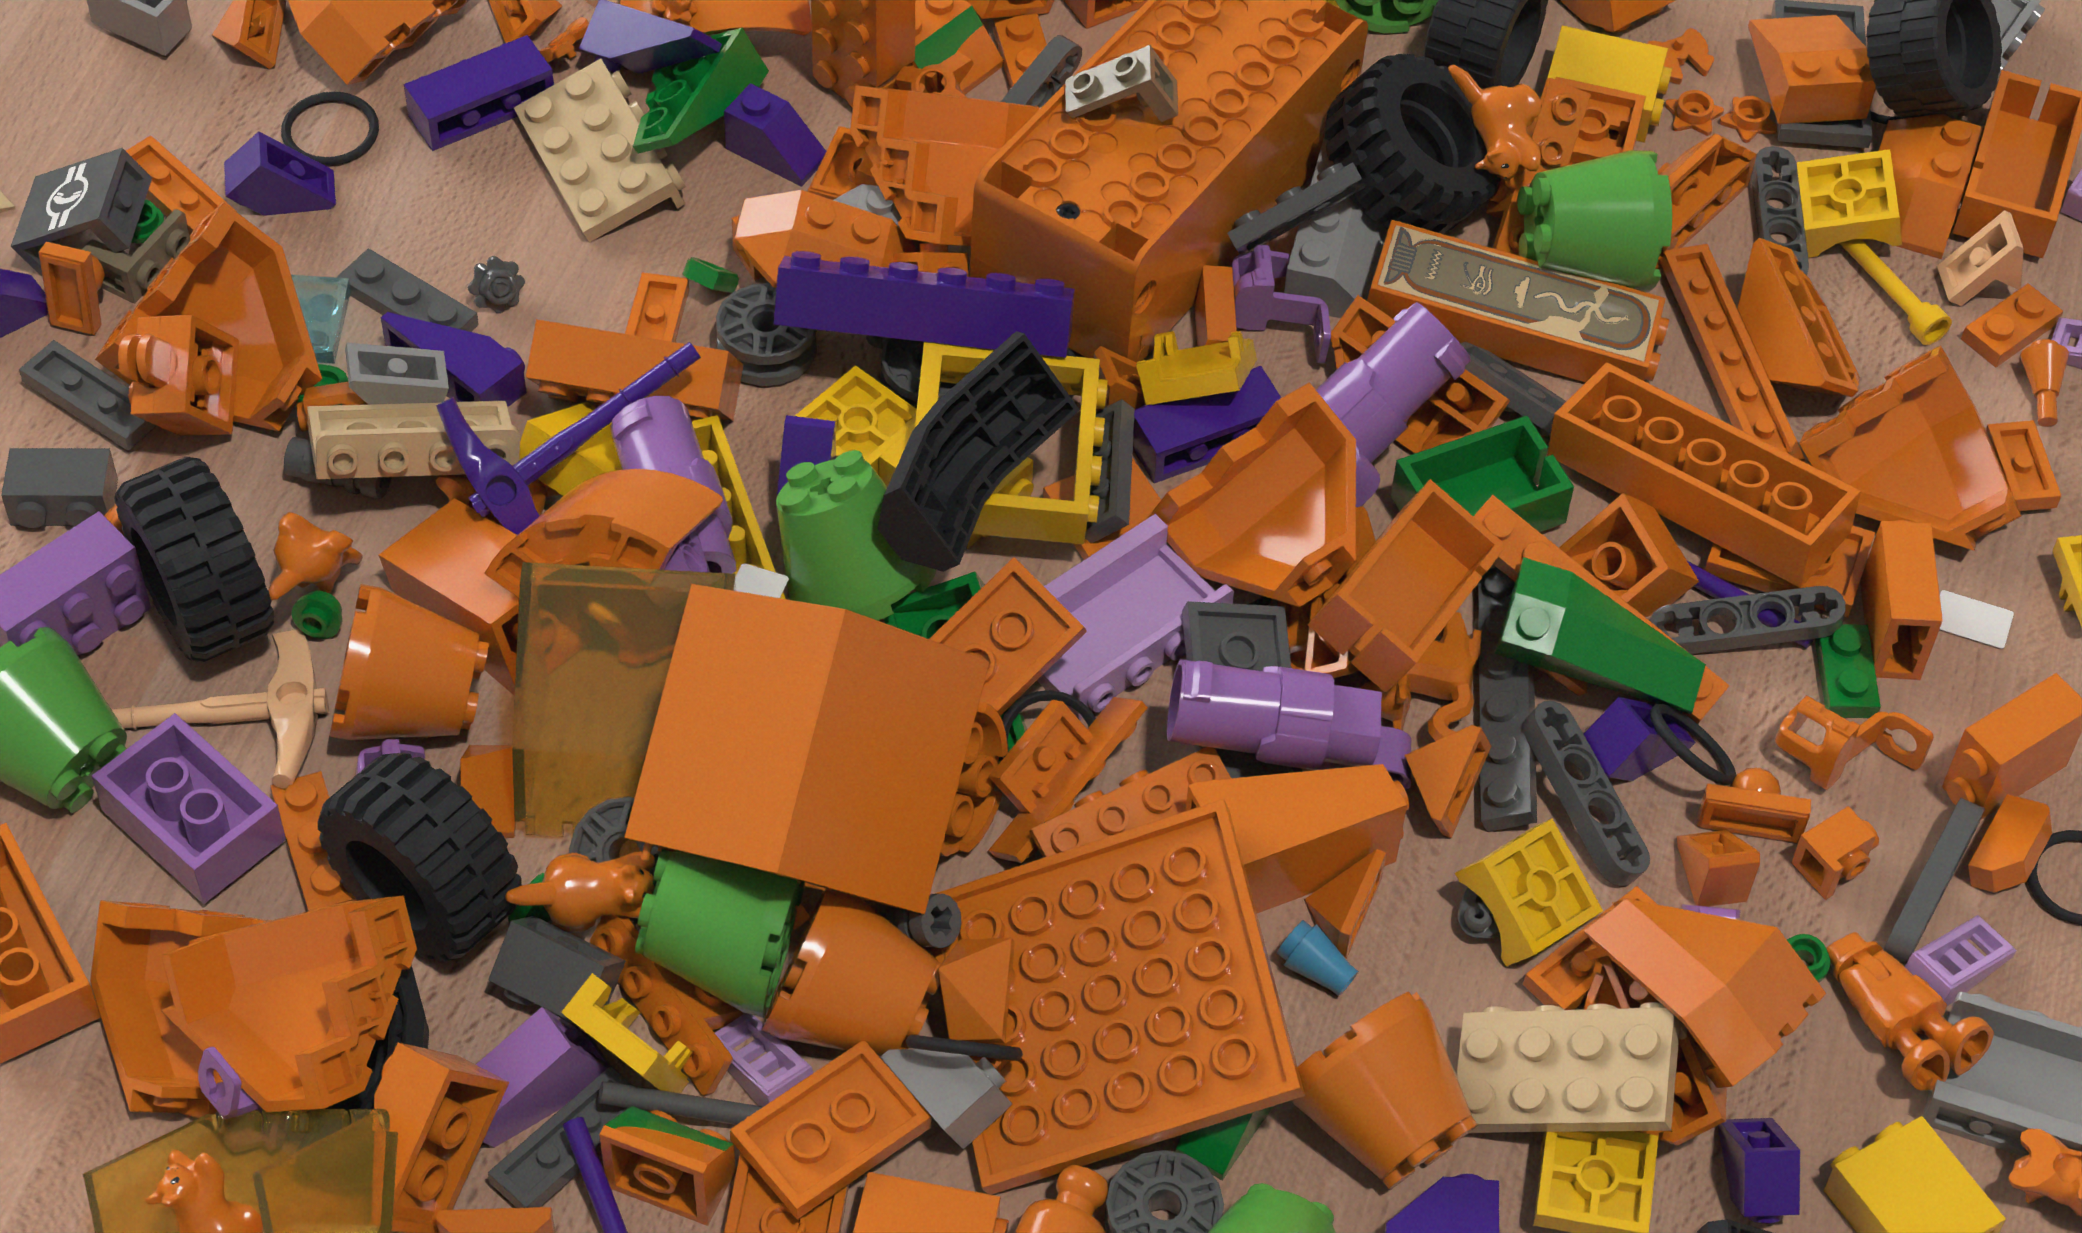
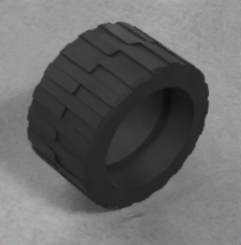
(1486, 38)
(1934, 54)

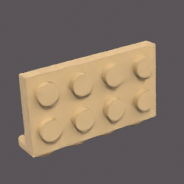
(587, 145)
(401, 438)
(1570, 1068)

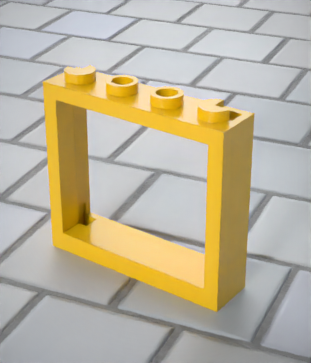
(1024, 515)

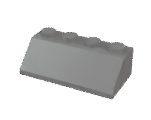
(1335, 252)

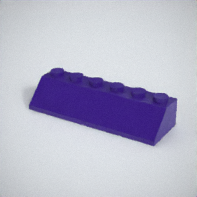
(921, 304)

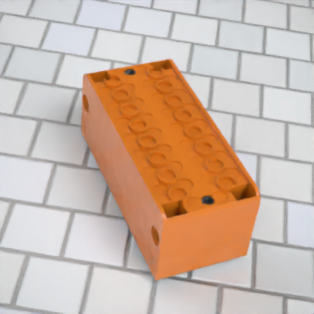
(1143, 203)

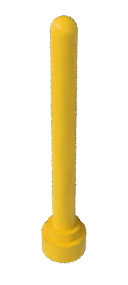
(1926, 321)

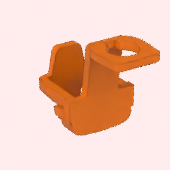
(1847, 739)

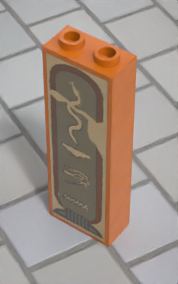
(1519, 308)

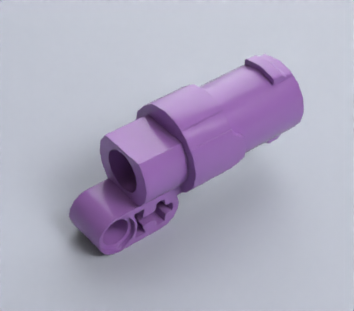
(1390, 384)
(661, 437)
(1284, 718)

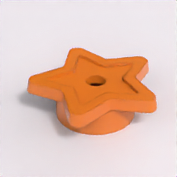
(1698, 102)
(1749, 107)

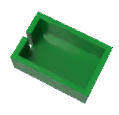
(1495, 462)

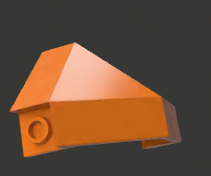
(363, 33)
(931, 153)
(243, 286)
(1917, 453)
(1272, 505)
(1721, 976)
(131, 988)
(295, 998)

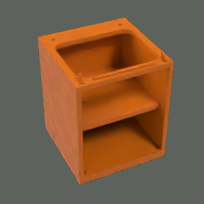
(808, 745)

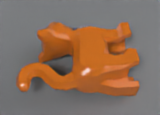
(1442, 673)

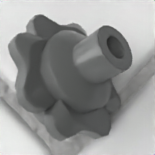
(496, 284)

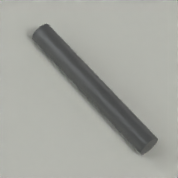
(675, 1103)

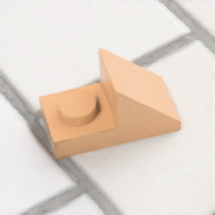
(1986, 256)

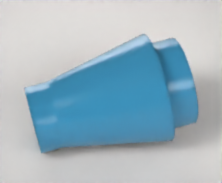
(1317, 958)

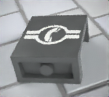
(91, 194)

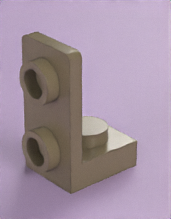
(1129, 74)
(131, 275)

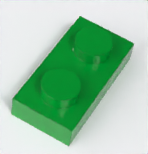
(1848, 672)

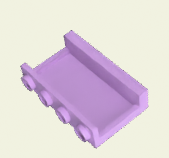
(1132, 613)

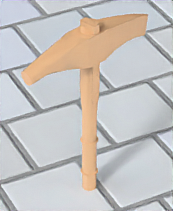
(289, 704)

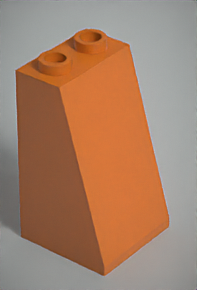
(444, 570)
(1307, 825)

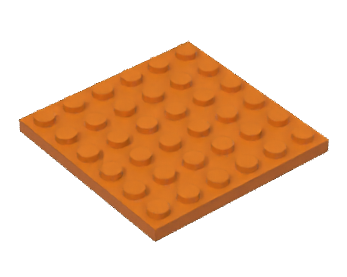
(1129, 995)

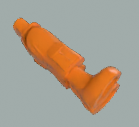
(1902, 1004)

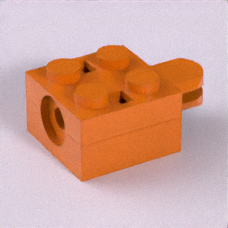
(1608, 123)
(181, 374)

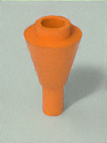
(2045, 368)

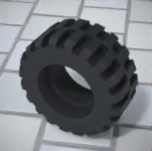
(1410, 144)
(195, 558)
(425, 839)

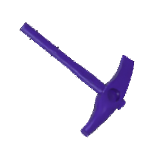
(504, 487)

